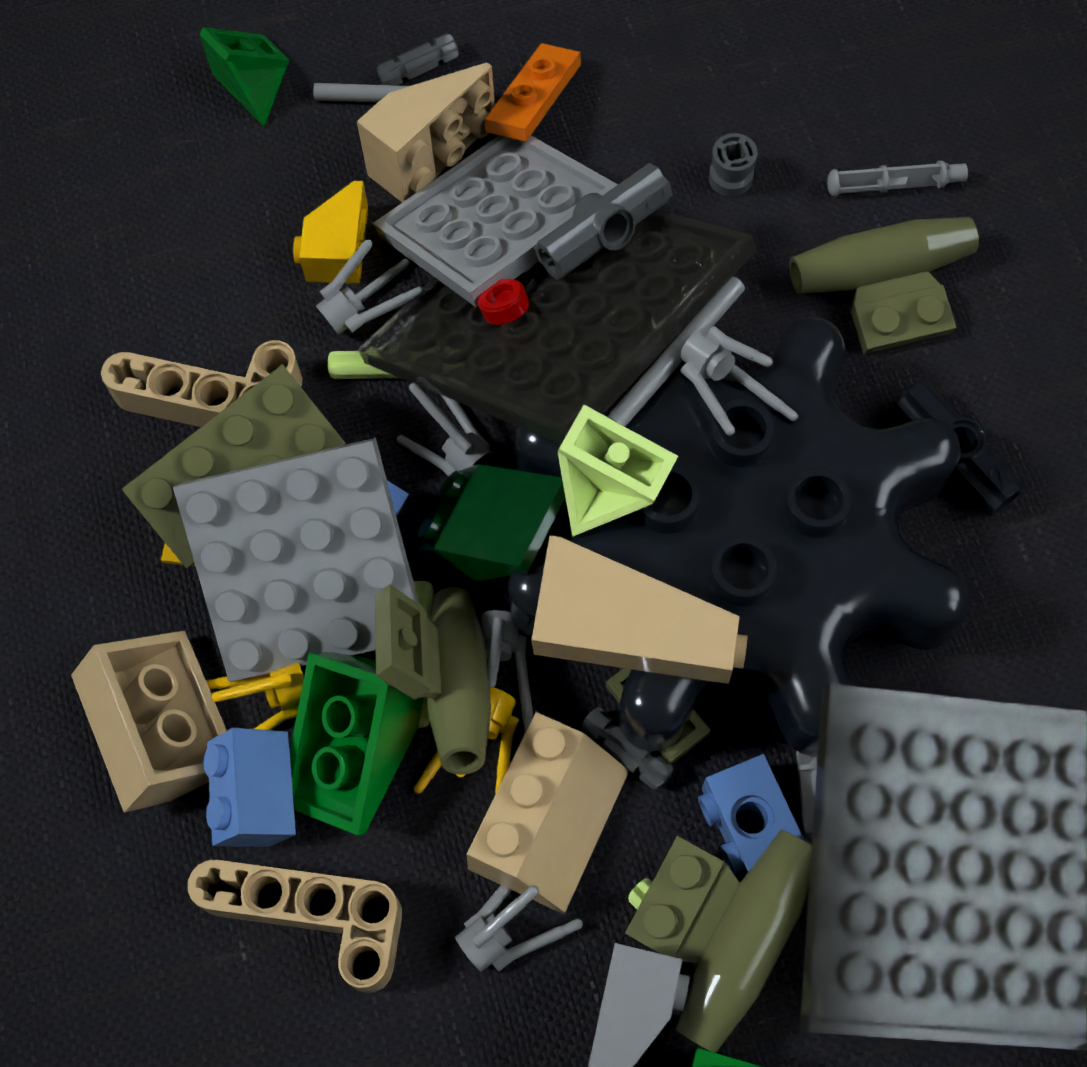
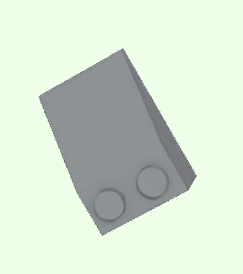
(636, 1004)

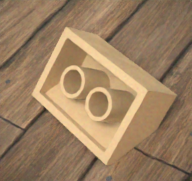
(149, 716)
(547, 813)

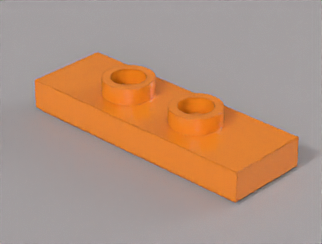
(533, 92)

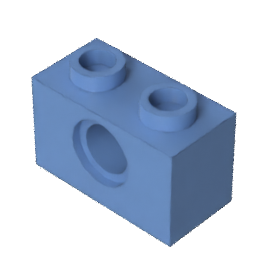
(742, 788)

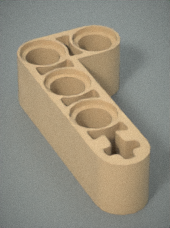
(142, 383)
(294, 910)

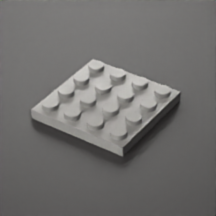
(489, 213)
(295, 555)

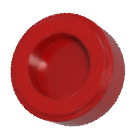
(503, 302)

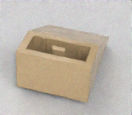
(425, 128)

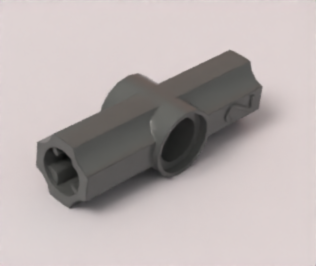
(603, 221)

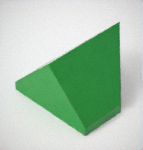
(246, 67)

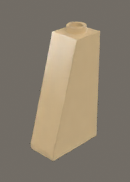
(628, 620)

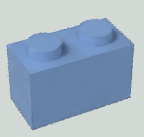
(249, 788)

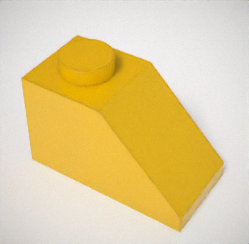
(333, 235)

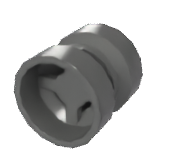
(732, 164)

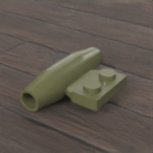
(891, 279)
(442, 662)
(724, 926)

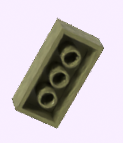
(260, 427)

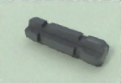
(418, 60)
(653, 770)

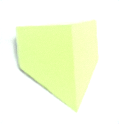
(608, 470)

